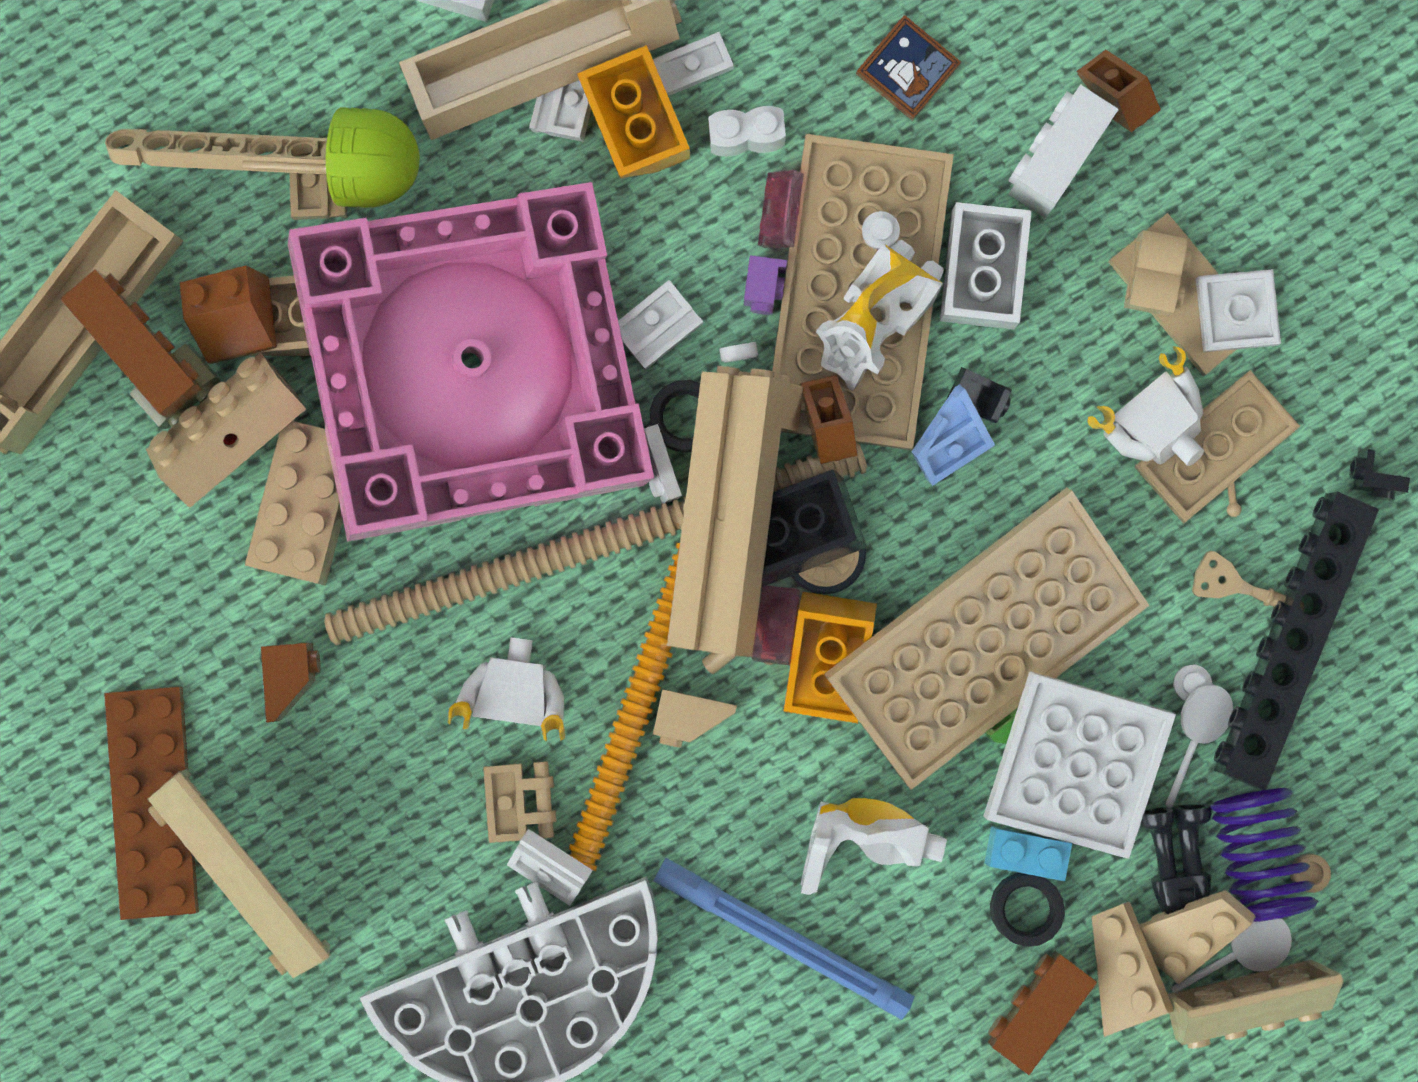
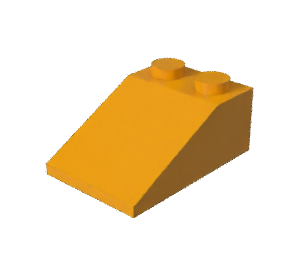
(824, 635)

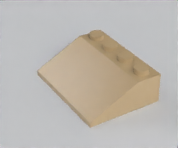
(1253, 1002)

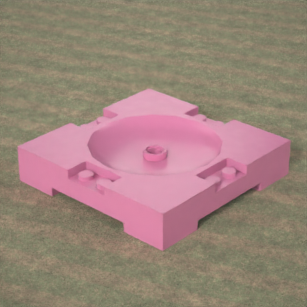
(443, 442)

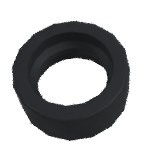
(661, 399)
(1029, 938)

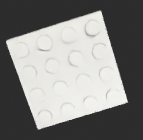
(1079, 765)

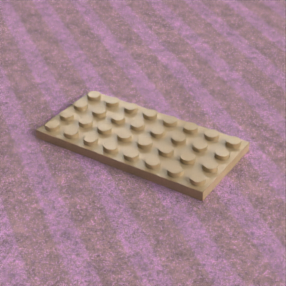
(839, 191)
(968, 645)

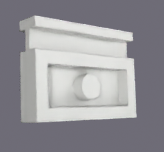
(562, 113)
(658, 324)
(549, 866)

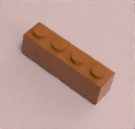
(131, 342)

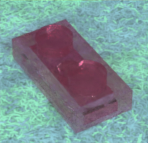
(780, 209)
(776, 625)

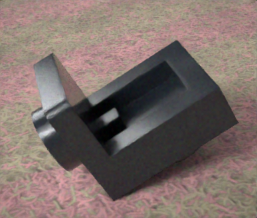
(987, 396)
(1382, 485)

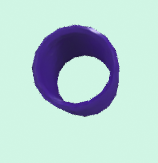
(1271, 909)

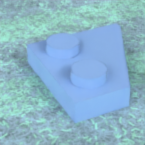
(952, 438)

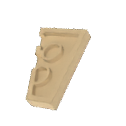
(1194, 934)
(1126, 972)

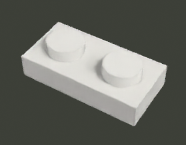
(693, 64)
(664, 481)

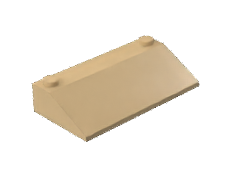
(289, 939)

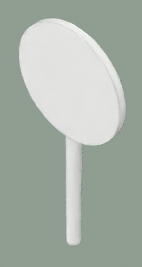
(1203, 721)
(1257, 948)

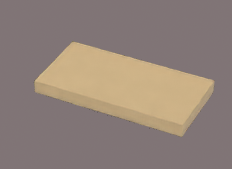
(1184, 323)
(1235, 435)

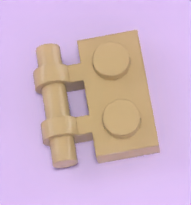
(506, 801)

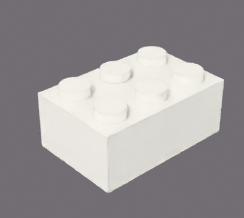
(1060, 150)
(985, 265)

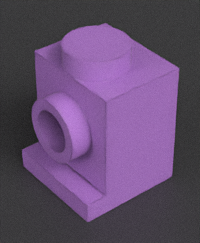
(763, 284)

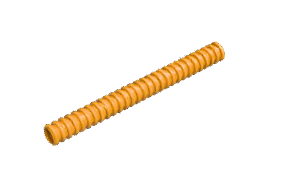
(627, 731)

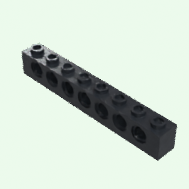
(1355, 523)

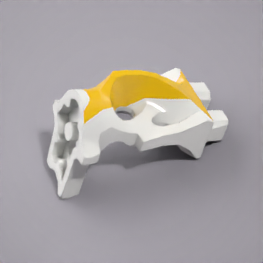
(855, 337)
(879, 829)

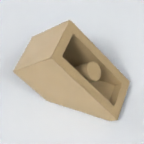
(687, 717)

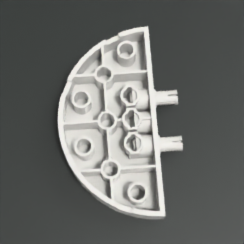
(530, 1000)

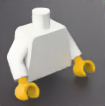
(1159, 418)
(512, 692)

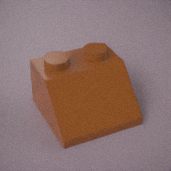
(229, 313)

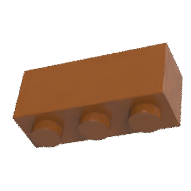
(1040, 1011)

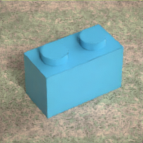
(1028, 853)

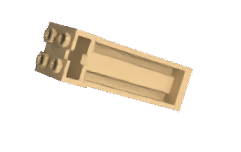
(529, 56)
(47, 343)
(729, 507)

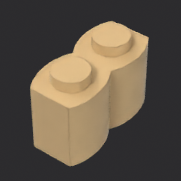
(1157, 273)

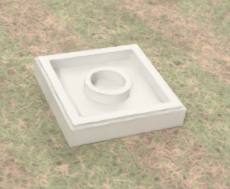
(1238, 310)

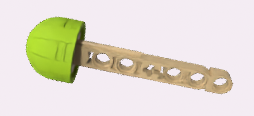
(366, 154)

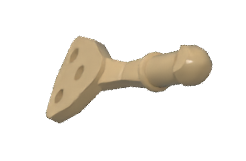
(1232, 584)

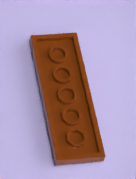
(144, 753)

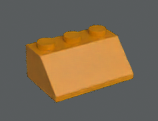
(634, 114)

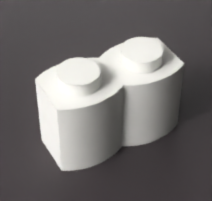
(757, 130)

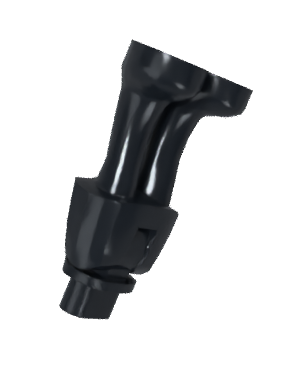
(1173, 887)

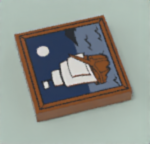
(908, 67)

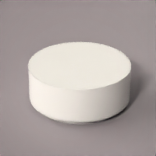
(738, 352)

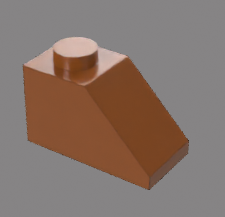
(1122, 88)
(829, 419)
(287, 676)

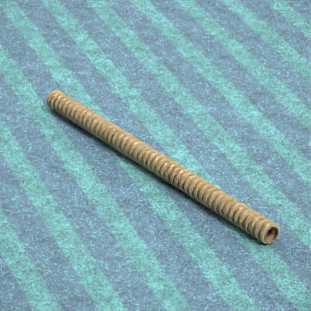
(544, 559)

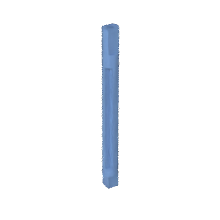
(714, 900)

